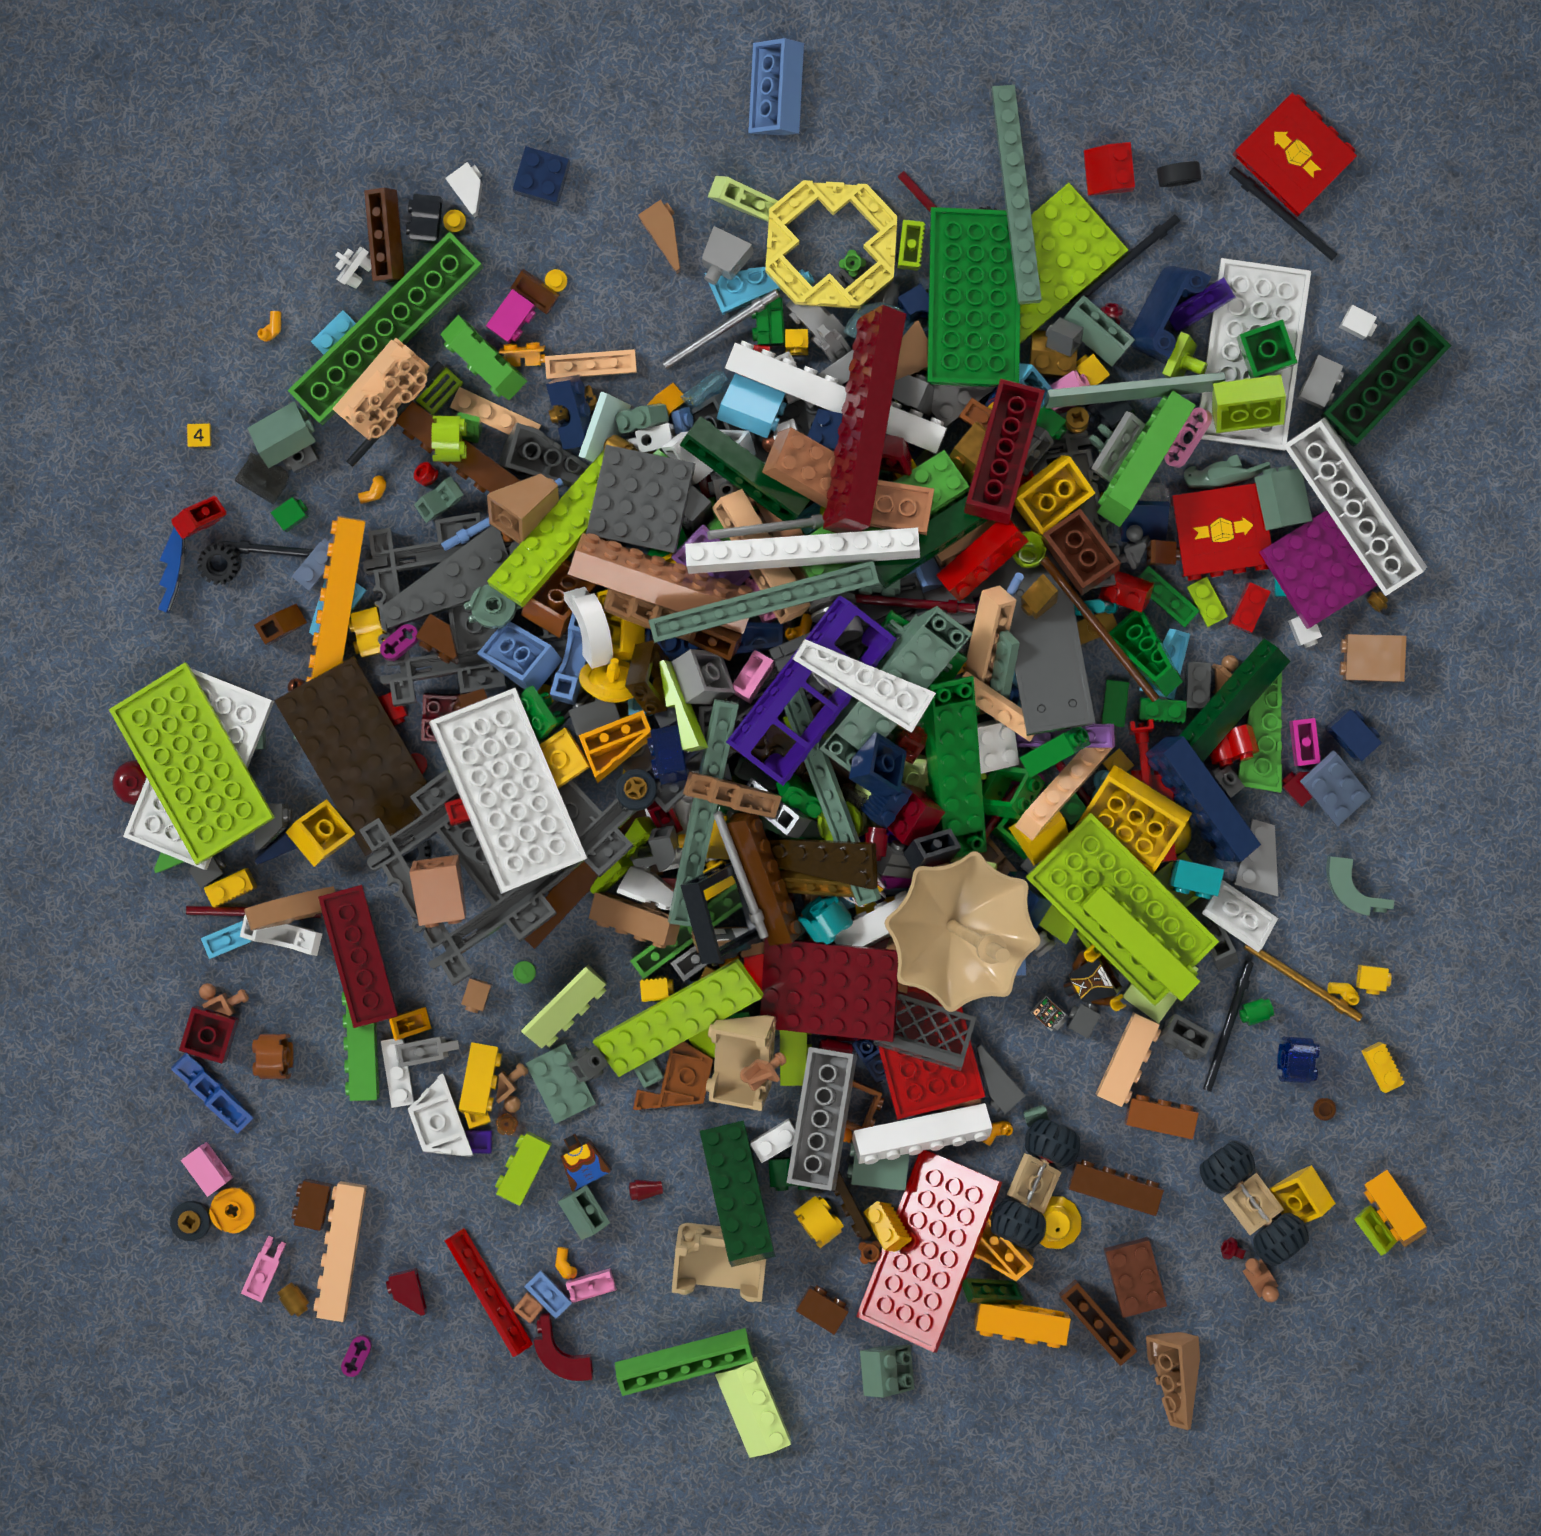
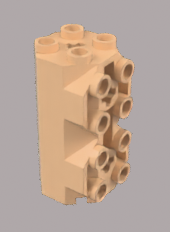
(389, 381)

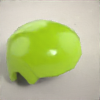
(1032, 552)

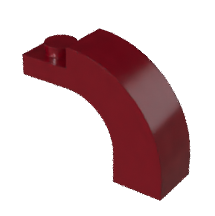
(558, 1362)

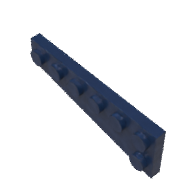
(756, 637)

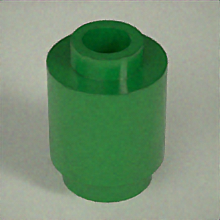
(1256, 1011)

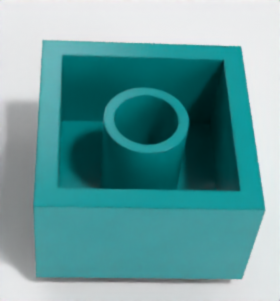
(1196, 877)

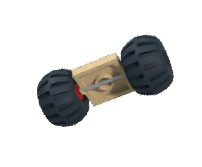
(1035, 1183)
(1254, 1203)

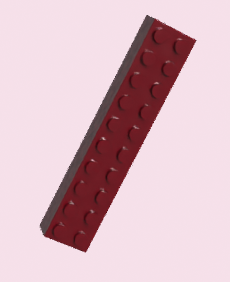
(864, 420)

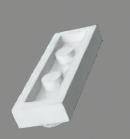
(397, 1078)

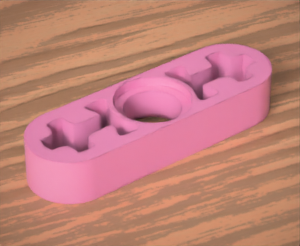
(1197, 435)

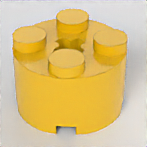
(818, 1221)

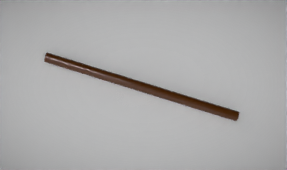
(1099, 628)

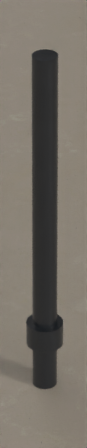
(1248, 184)
(1159, 232)
(366, 445)
(246, 547)
(1242, 983)

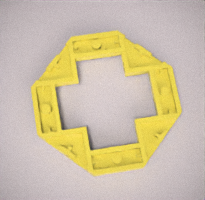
(828, 291)

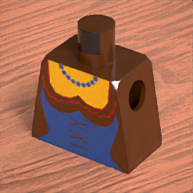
(583, 1162)

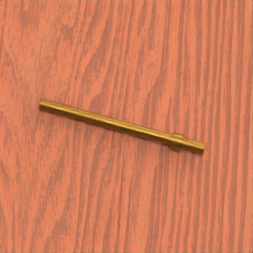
(1339, 1004)

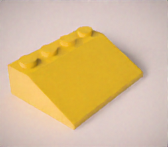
(1138, 817)

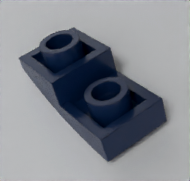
(871, 1058)

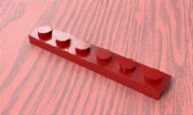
(488, 1292)

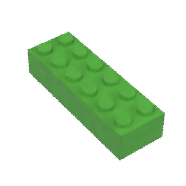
(1144, 458)

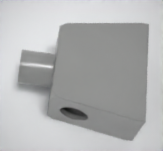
(724, 255)

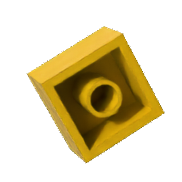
(320, 833)

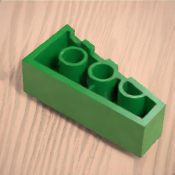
(1146, 651)

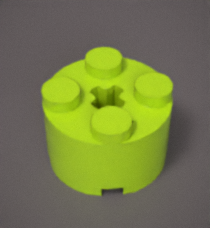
(447, 438)

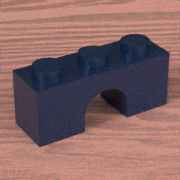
(915, 304)
(570, 393)

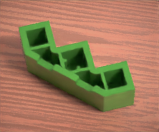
(482, 358)

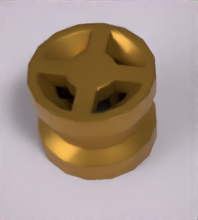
(1075, 425)

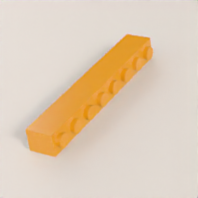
(337, 595)

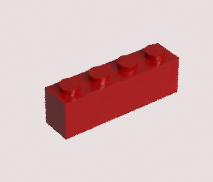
(981, 559)

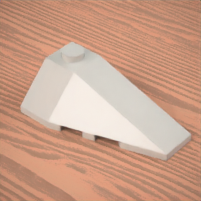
(646, 887)

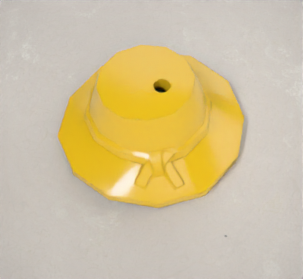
(1063, 1215)

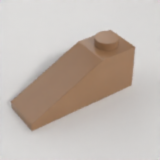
(661, 227)

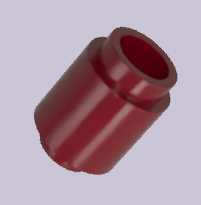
(878, 836)

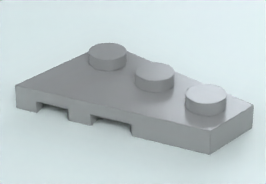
(1260, 867)

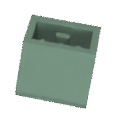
(887, 1370)

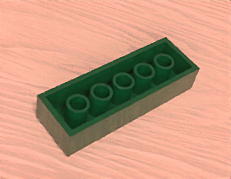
(1386, 380)
(737, 1193)

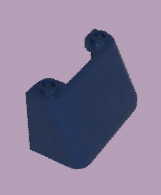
(1154, 315)

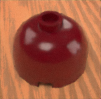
(129, 781)

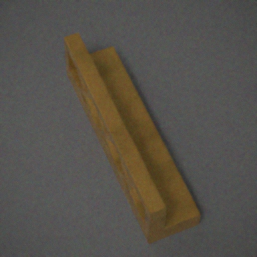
(809, 884)

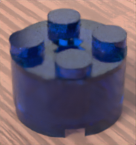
(1298, 1060)

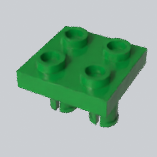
(538, 713)

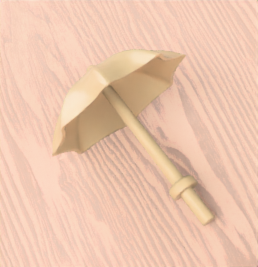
(962, 931)

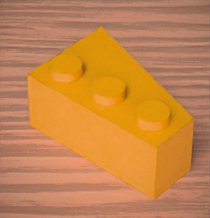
(615, 743)
(1395, 1208)
(1003, 1254)

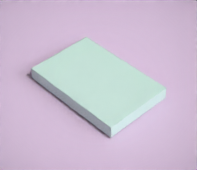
(602, 425)

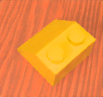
(1045, 841)
(1303, 1195)

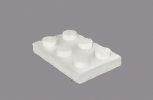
(1240, 916)

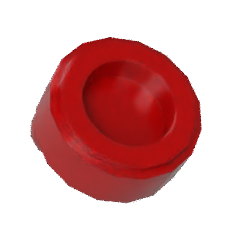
(425, 474)

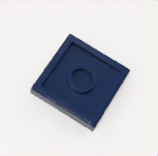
(1151, 517)

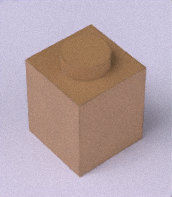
(476, 995)

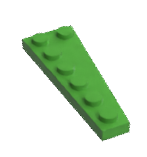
(1265, 768)

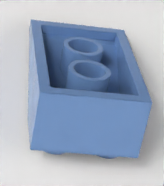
(520, 656)

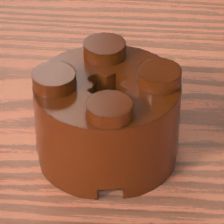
(273, 1056)

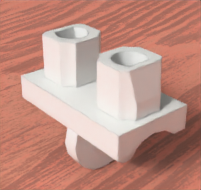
(347, 275)

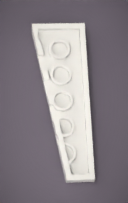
(881, 691)

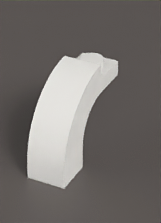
(593, 625)
(285, 935)

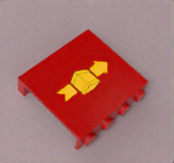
(1295, 154)
(1220, 531)

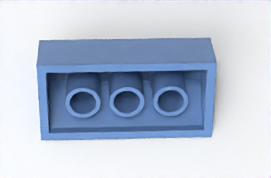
(776, 87)

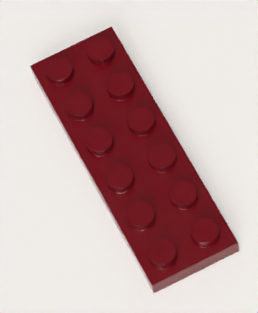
(358, 956)

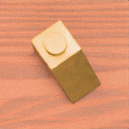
(1039, 597)

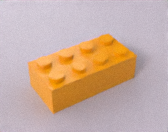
(1023, 1322)

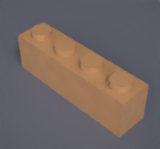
(633, 918)

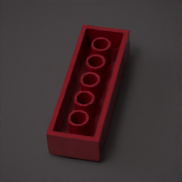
(1004, 451)

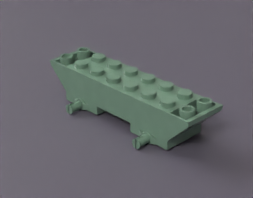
(916, 656)

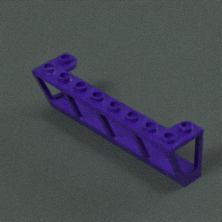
(792, 678)

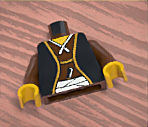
(1094, 980)

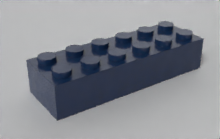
(1203, 797)

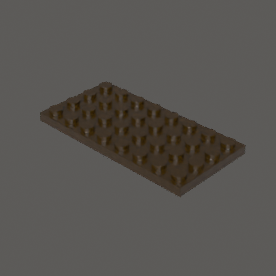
(354, 749)

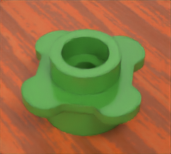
(852, 269)

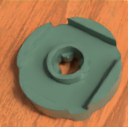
(482, 612)

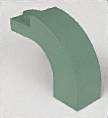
(1341, 884)

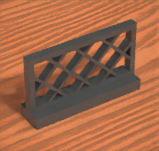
(925, 1051)

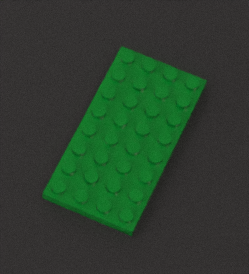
(971, 299)

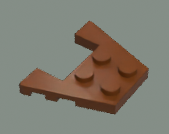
(683, 1080)

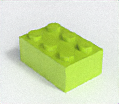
(1248, 403)

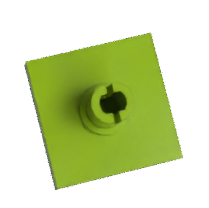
(1182, 358)

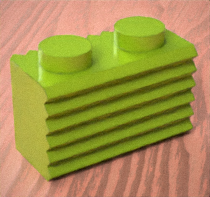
(911, 245)

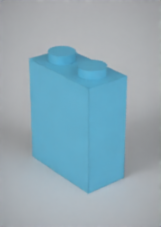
(752, 406)

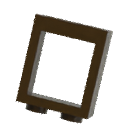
(643, 663)

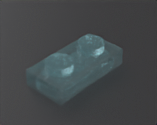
(711, 383)

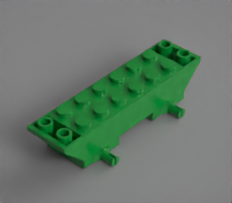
(955, 762)

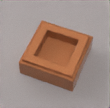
(528, 1307)

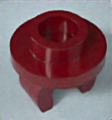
(1113, 310)
(1229, 1249)

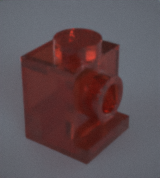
(913, 742)

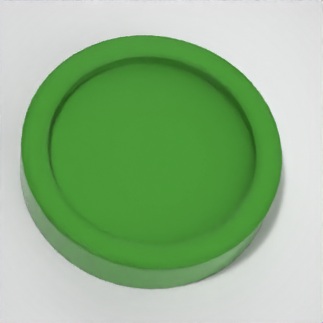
(524, 972)

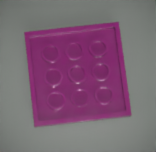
(1317, 569)

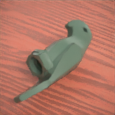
(1221, 474)

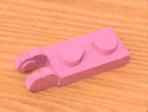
(263, 1271)

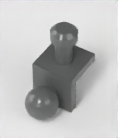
(1135, 547)

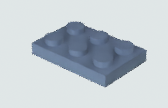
(1335, 788)

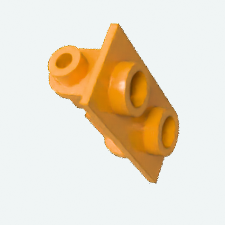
(531, 353)

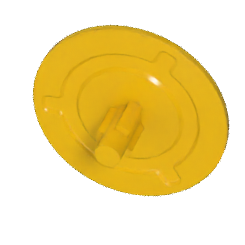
(606, 681)

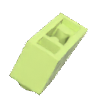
(741, 197)

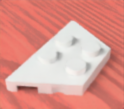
(438, 1121)

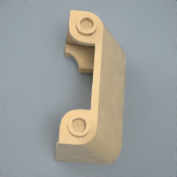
(737, 1046)
(704, 1261)

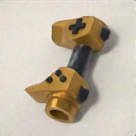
(561, 414)

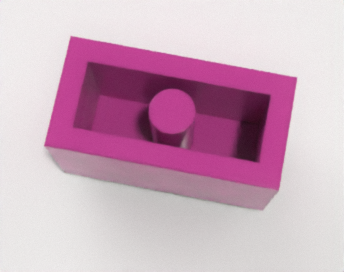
(511, 317)
(1304, 742)

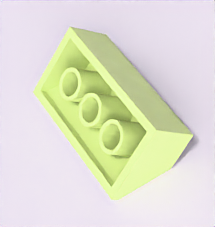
(564, 1007)
(753, 1409)

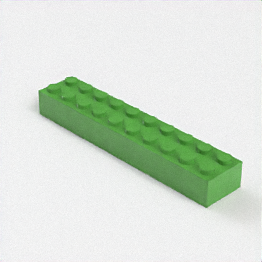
(396, 315)

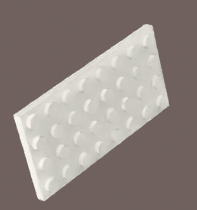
(1262, 297)
(243, 718)
(508, 790)

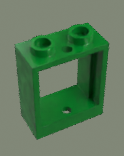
(1055, 750)
(997, 785)

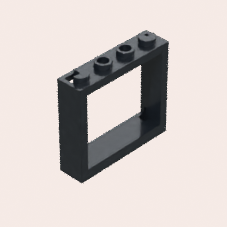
(701, 921)

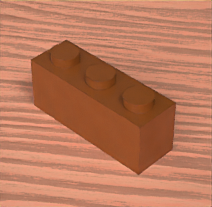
(1161, 1116)

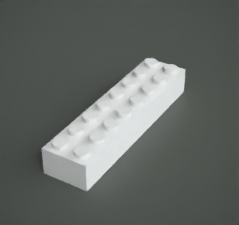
(1355, 506)

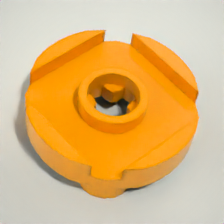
(229, 1222)

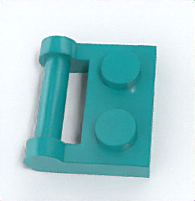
(1098, 606)

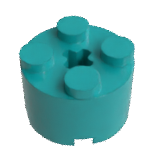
(825, 918)

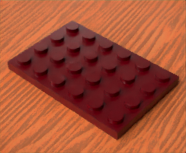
(831, 989)

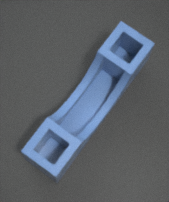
(566, 680)

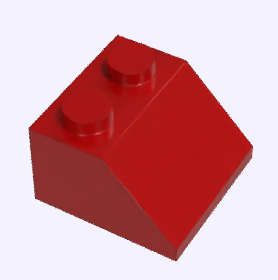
(1109, 169)

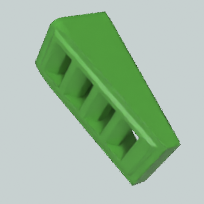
(474, 427)

